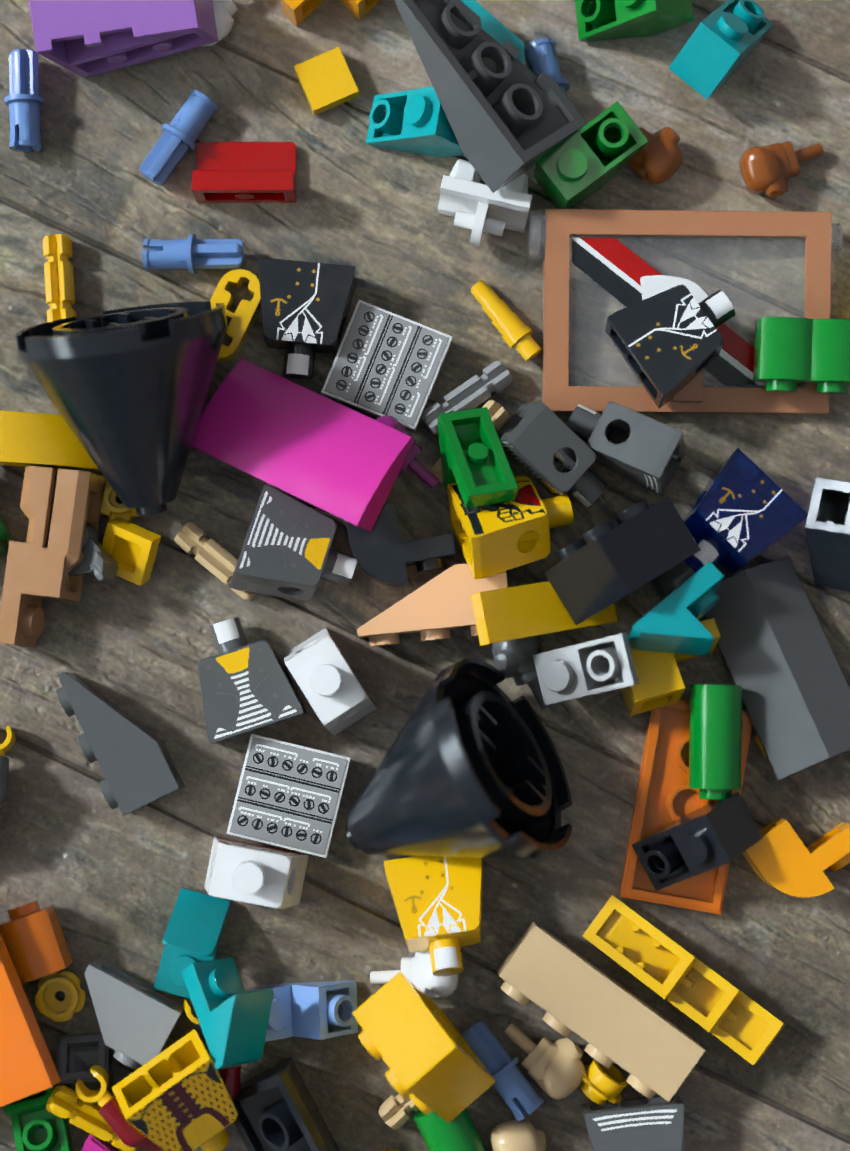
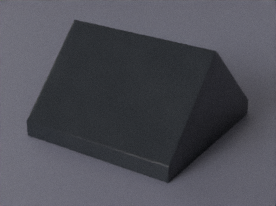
(280, 1113)

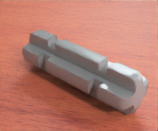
(470, 394)

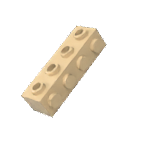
(599, 1011)

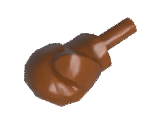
(660, 156)
(771, 165)

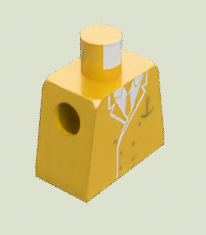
(438, 906)

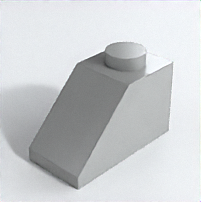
(131, 1014)

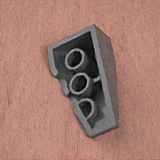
(491, 99)

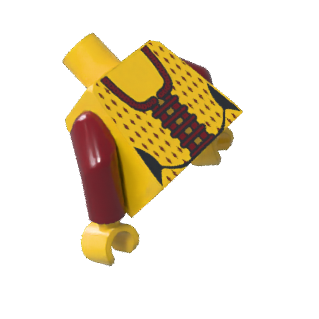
(171, 1100)

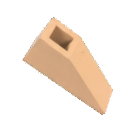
(432, 608)

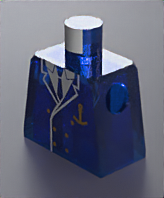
(739, 515)

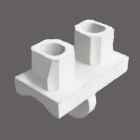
(478, 207)

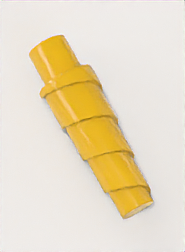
(507, 322)

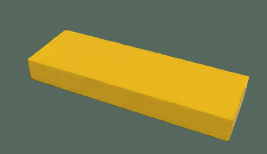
(526, 613)

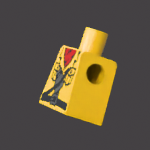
(507, 532)

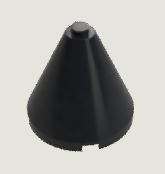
(131, 389)
(465, 777)

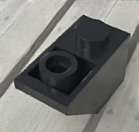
(829, 534)
(698, 842)

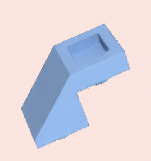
(312, 1009)

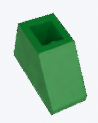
(629, 18)
(589, 157)

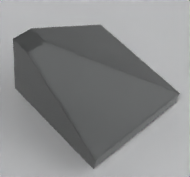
(76, 1056)

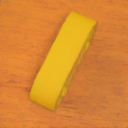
(245, 314)

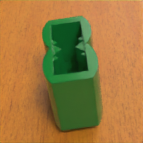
(801, 352)

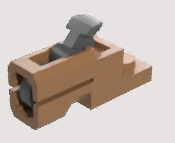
(57, 551)

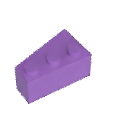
(114, 34)

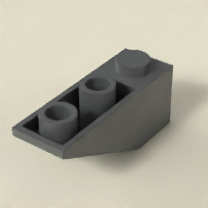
(130, 755)

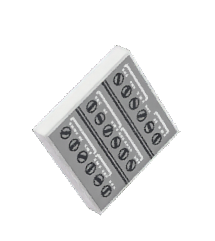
(386, 365)
(288, 795)

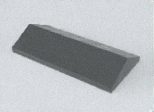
(784, 667)

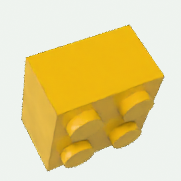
(421, 1049)

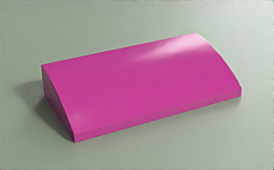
(303, 443)

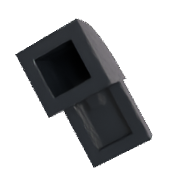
(386, 557)

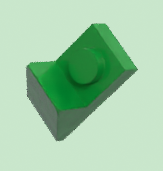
(474, 458)

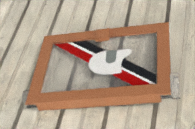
(619, 257)

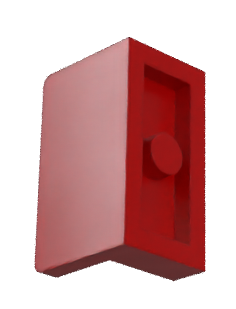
(245, 172)

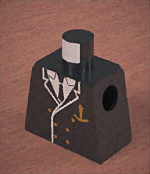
(304, 309)
(669, 338)

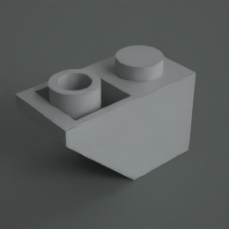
(585, 669)

